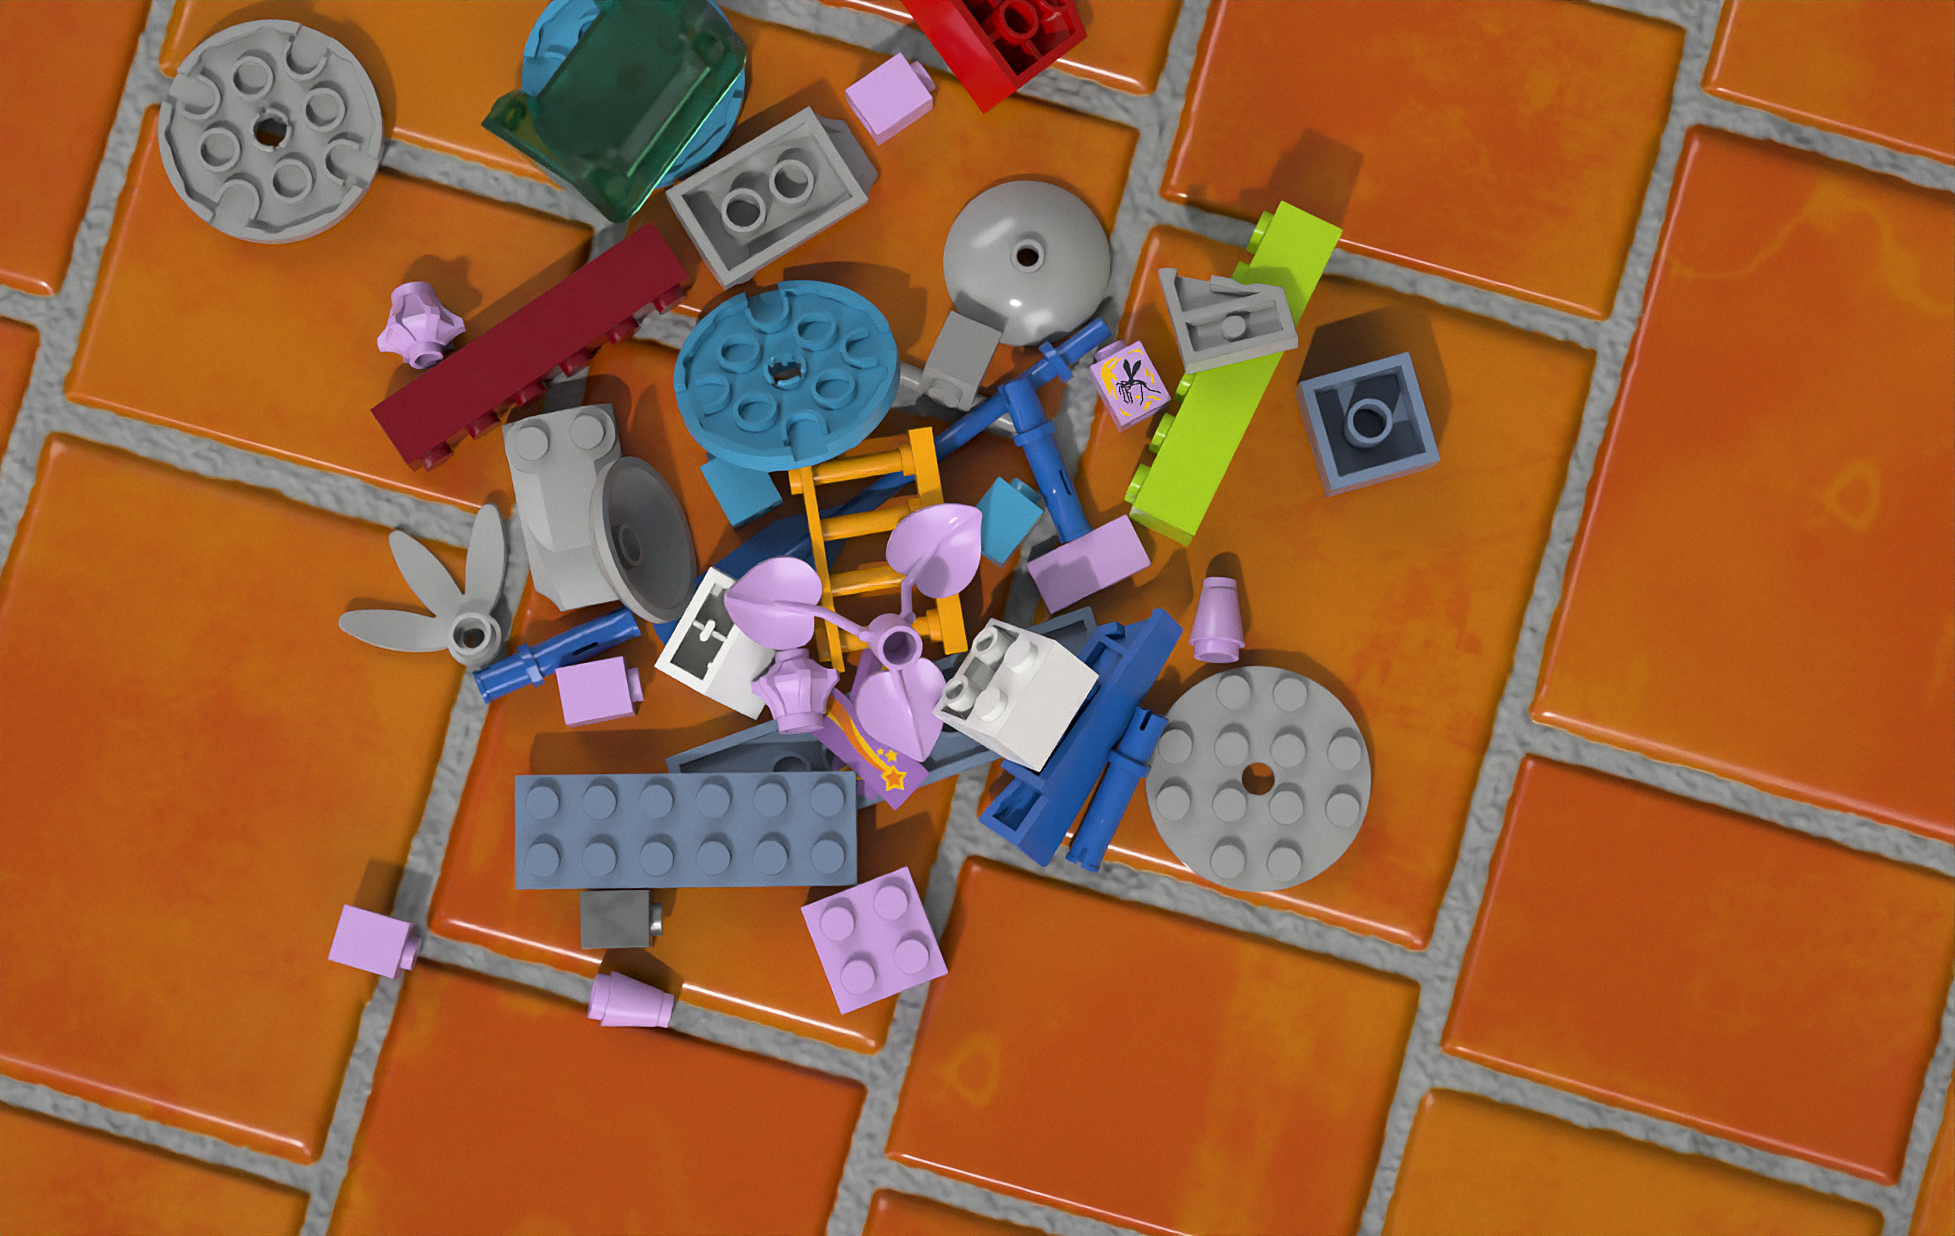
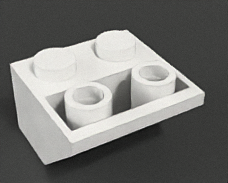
(714, 653)
(1015, 693)

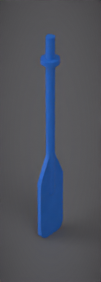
(791, 534)

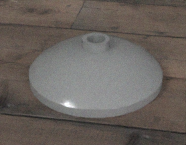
(1022, 301)
(642, 540)

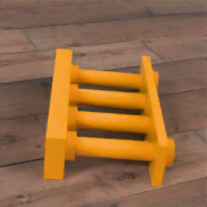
(912, 458)

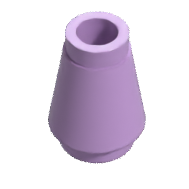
(1217, 622)
(628, 1002)

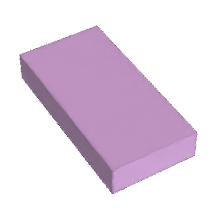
(1088, 564)

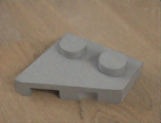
(1225, 320)

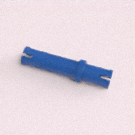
(1044, 457)
(560, 651)
(1116, 790)

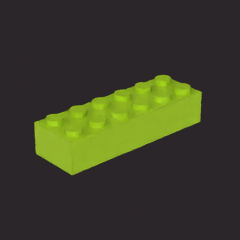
(1220, 401)

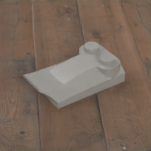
(772, 195)
(553, 473)

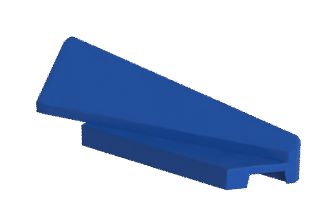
(1042, 805)

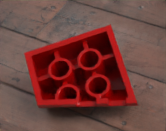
(998, 43)

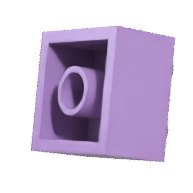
(874, 940)

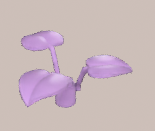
(938, 554)

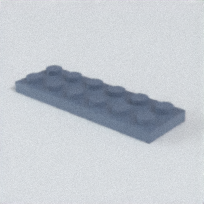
(686, 830)

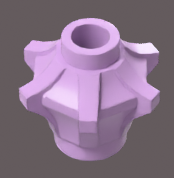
(419, 326)
(796, 691)

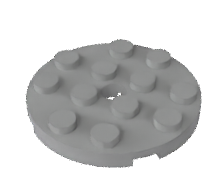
(262, 74)
(1316, 769)

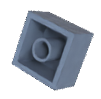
(1367, 424)

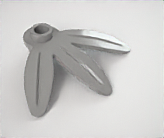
(456, 614)

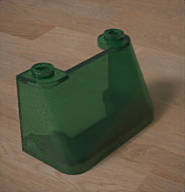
(624, 101)

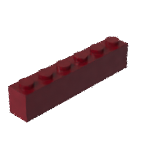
(532, 348)

